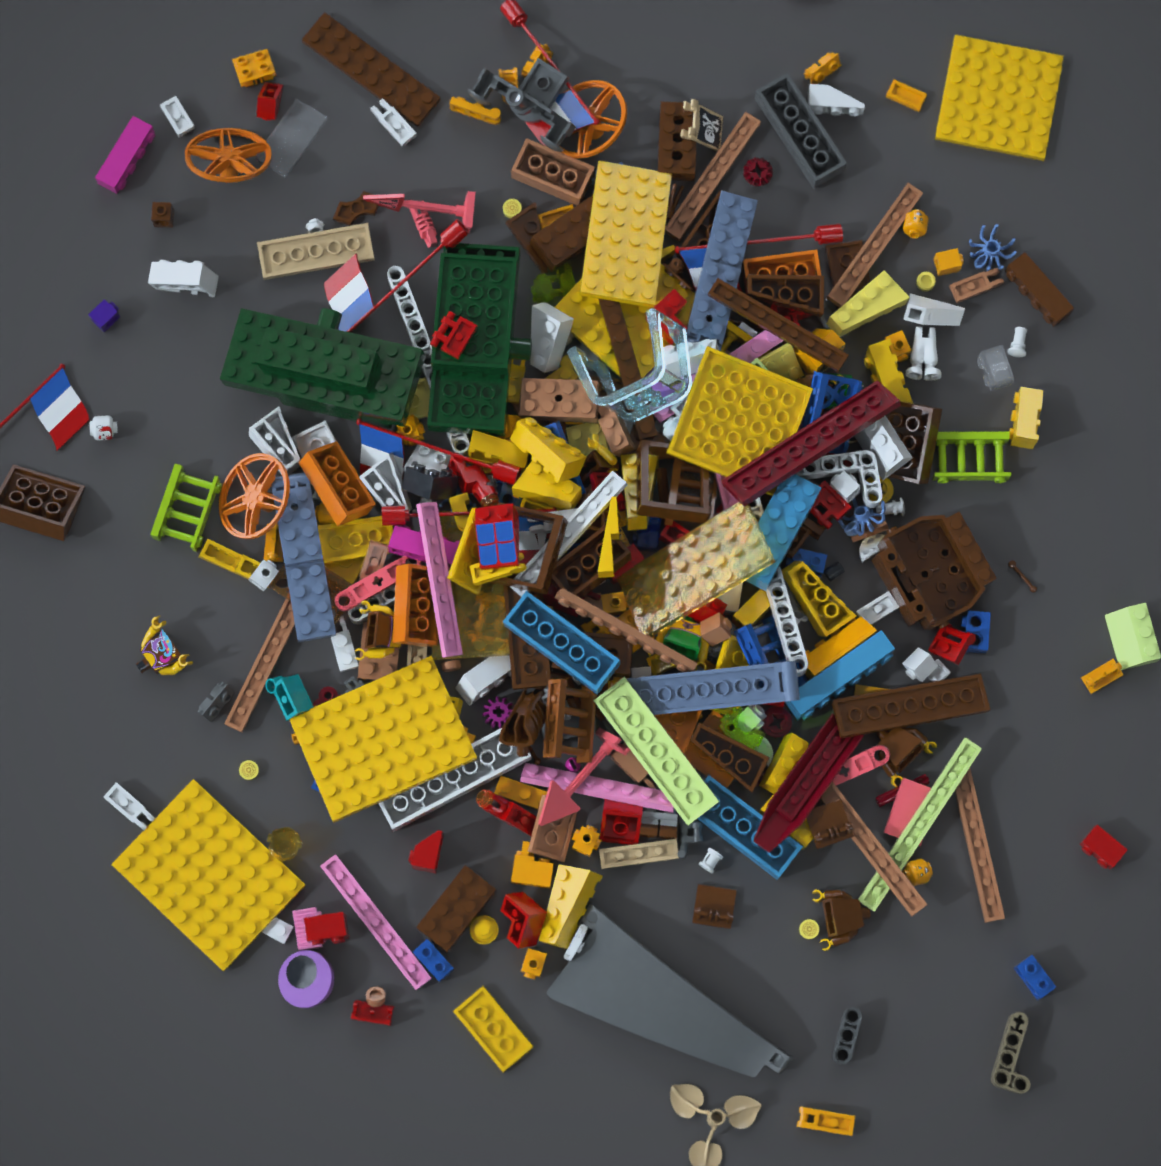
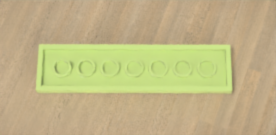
(656, 751)

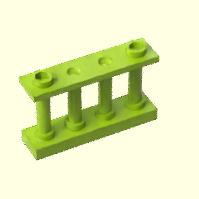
(979, 440)
(172, 494)

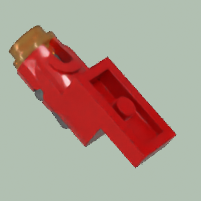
(475, 481)
(506, 811)

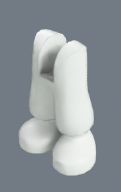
(925, 352)

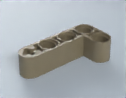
(1013, 1052)

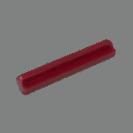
(890, 796)

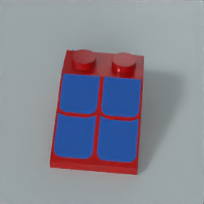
(497, 536)

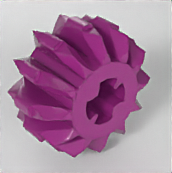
(493, 717)

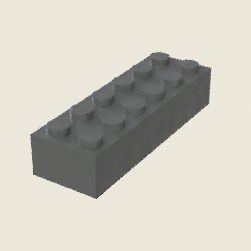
(800, 130)

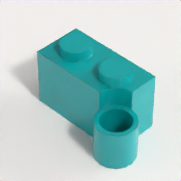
(290, 695)

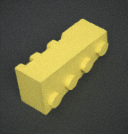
(871, 302)

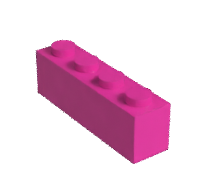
(125, 155)
(410, 544)

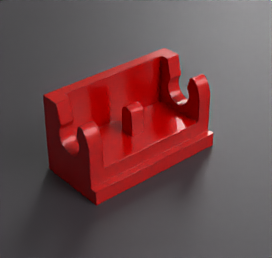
(379, 1015)

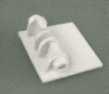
(428, 457)

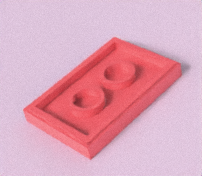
(905, 805)

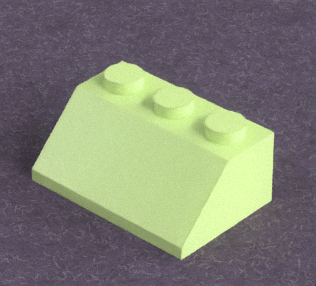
(1133, 636)

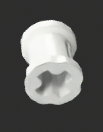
(710, 860)

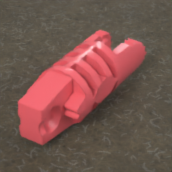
(425, 226)

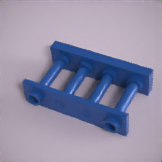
(755, 653)

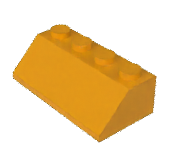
(838, 645)

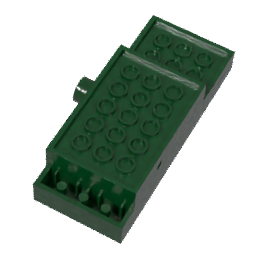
(323, 367)
(474, 389)

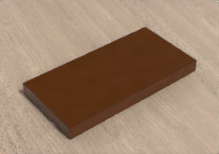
(839, 258)

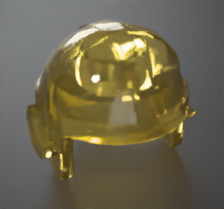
(284, 843)

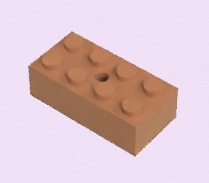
(538, 162)
(541, 396)

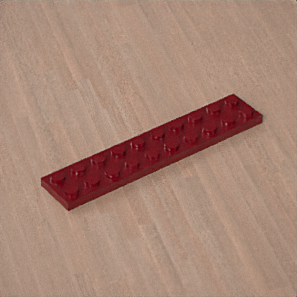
(811, 443)

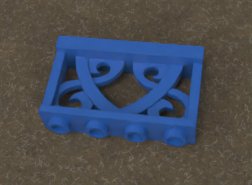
(821, 390)

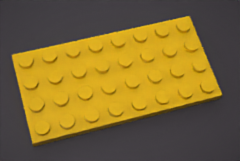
(626, 234)

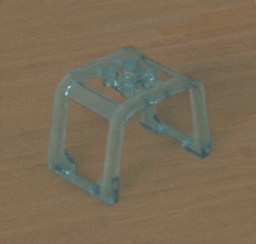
(644, 386)

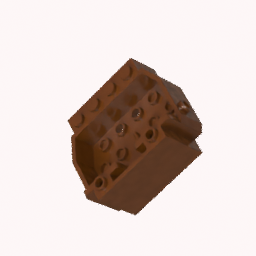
(917, 550)

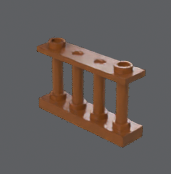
(677, 482)
(555, 721)

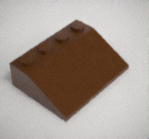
(918, 430)
(39, 502)

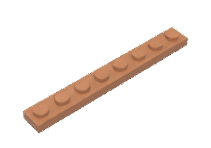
(712, 176)
(874, 245)
(618, 627)
(262, 668)
(978, 849)
(878, 855)

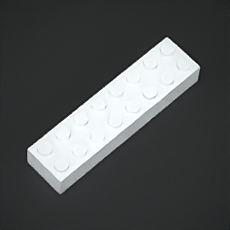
(492, 761)

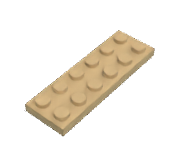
(314, 251)

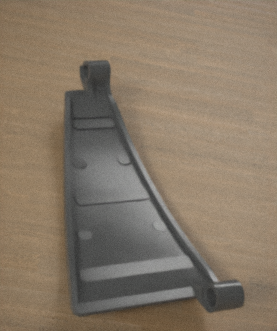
(640, 993)

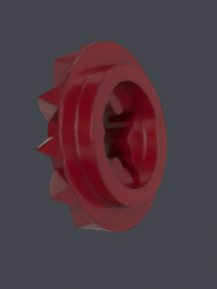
(753, 178)
(785, 725)

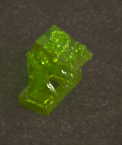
(542, 288)
(750, 739)

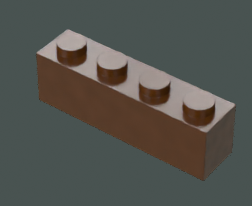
(1038, 289)

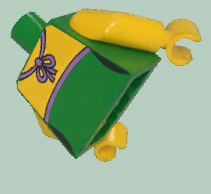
(685, 639)

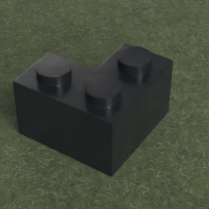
(430, 483)

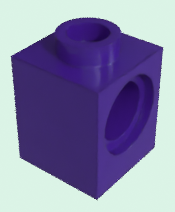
(104, 315)

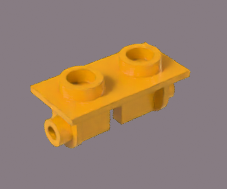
(535, 55)
(828, 63)
(273, 546)
(1102, 676)

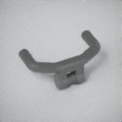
(685, 839)

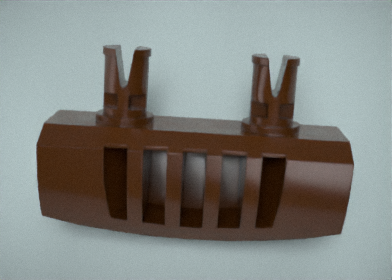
(524, 722)

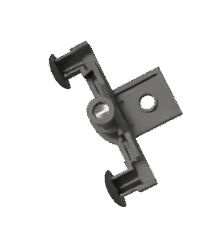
(529, 100)

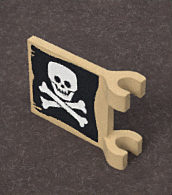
(705, 127)

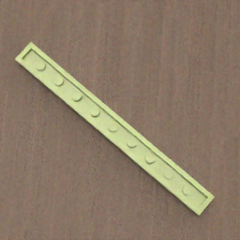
(923, 818)

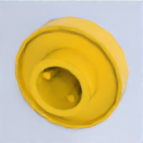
(484, 930)

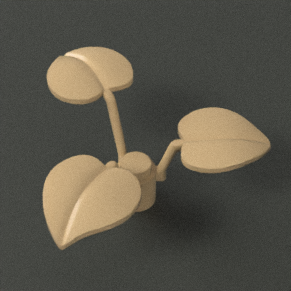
(740, 1110)

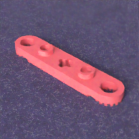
(365, 589)
(862, 763)

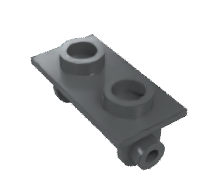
(210, 708)

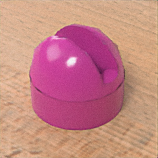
(568, 766)

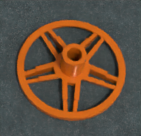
(596, 131)
(227, 159)
(255, 497)

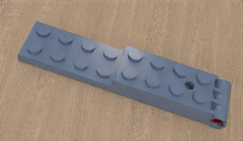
(721, 261)
(304, 560)
(718, 688)

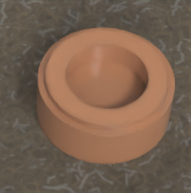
(450, 666)
(375, 996)

